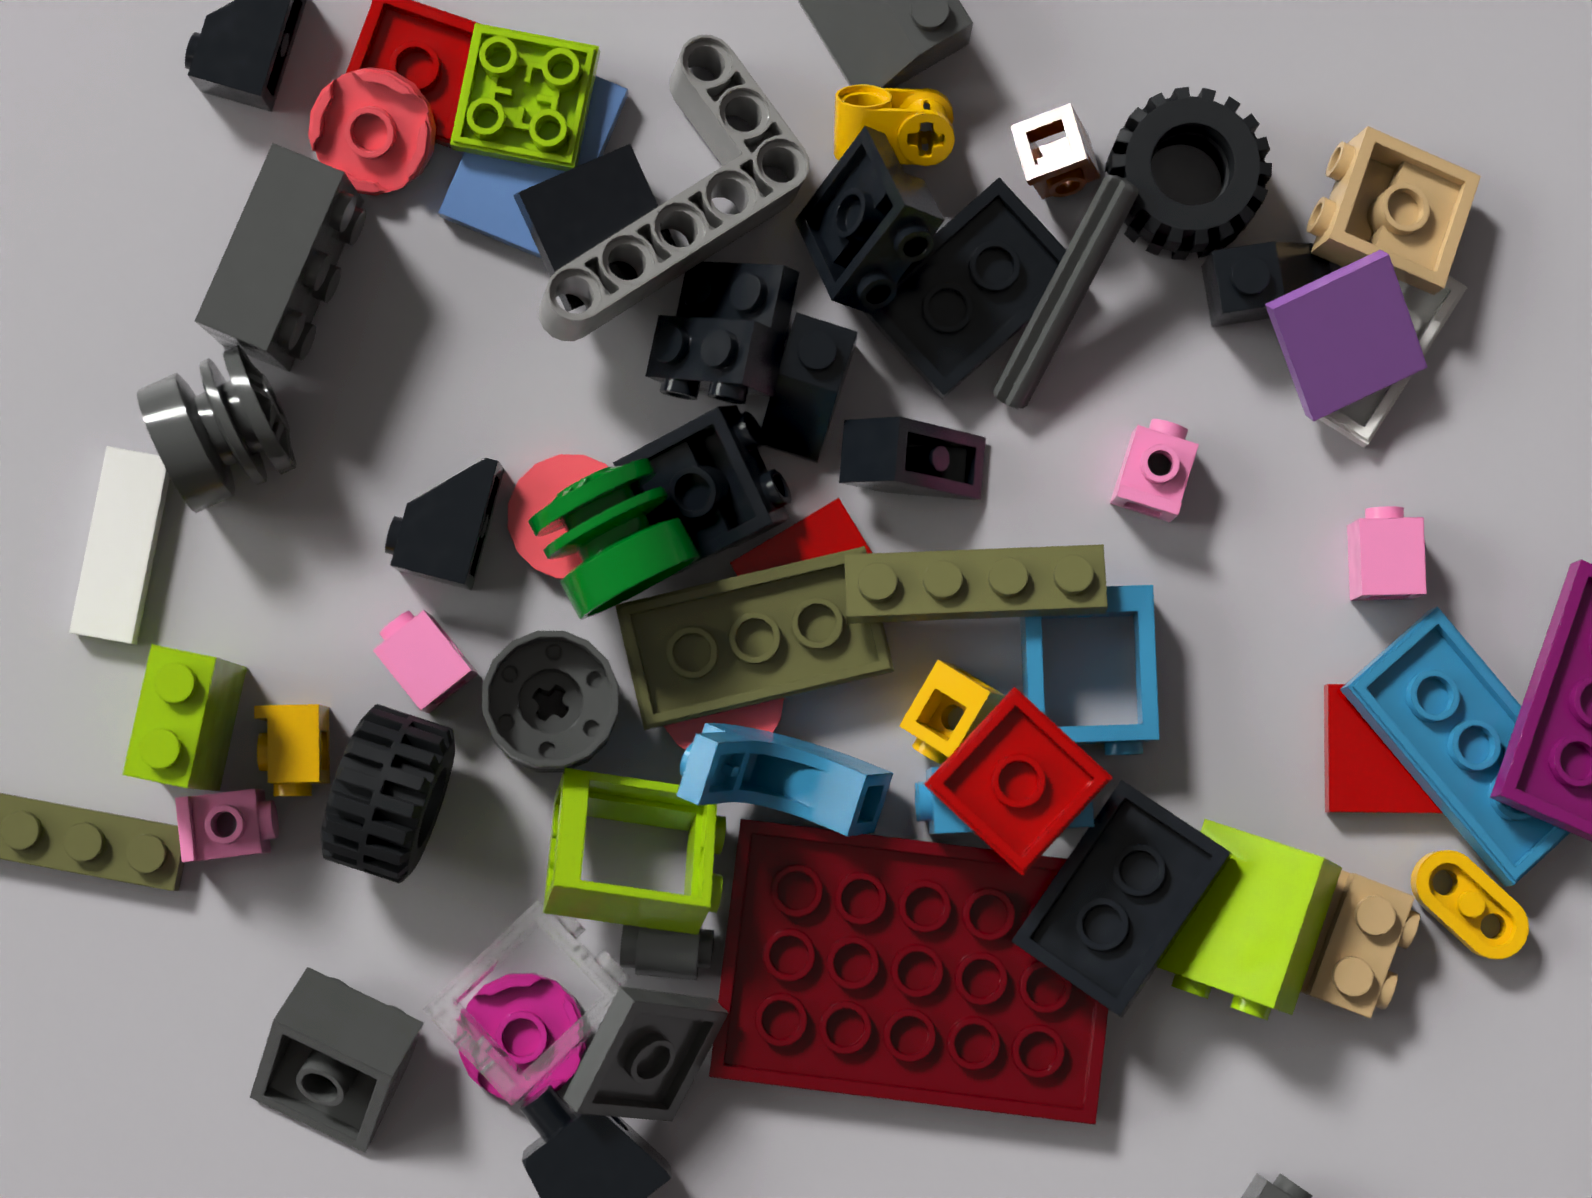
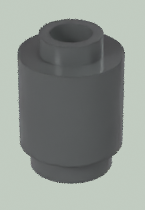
(666, 952)

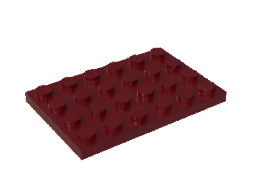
(899, 977)

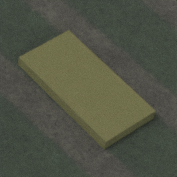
(747, 641)

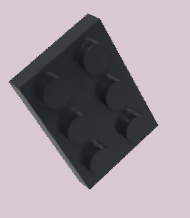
(971, 288)
(1122, 898)

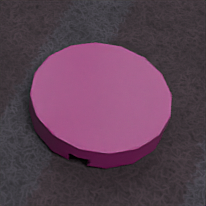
(525, 1018)

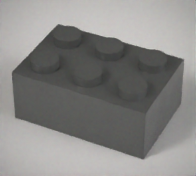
(282, 258)

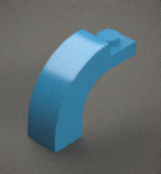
(783, 774)

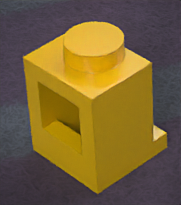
(943, 691)
(294, 747)

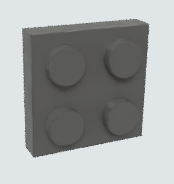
(645, 1054)

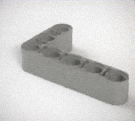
(692, 210)

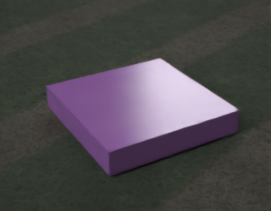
(1346, 335)

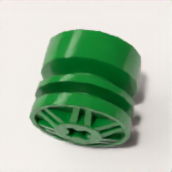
(613, 537)

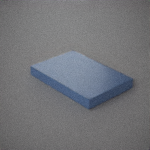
(485, 186)

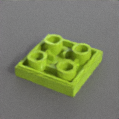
(525, 97)

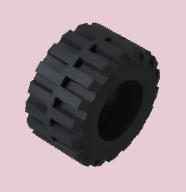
(1224, 139)
(387, 793)

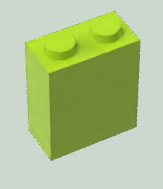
(184, 719)
(1254, 924)

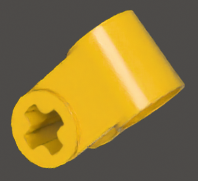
(899, 116)

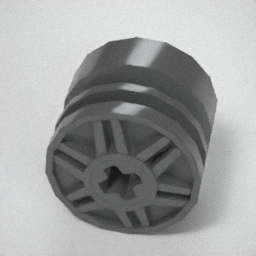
(216, 429)
(541, 665)

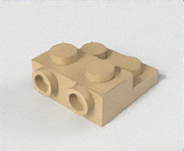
(1393, 202)
(1359, 944)

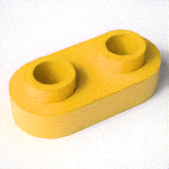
(1468, 902)

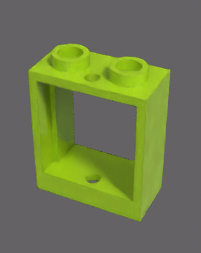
(638, 802)

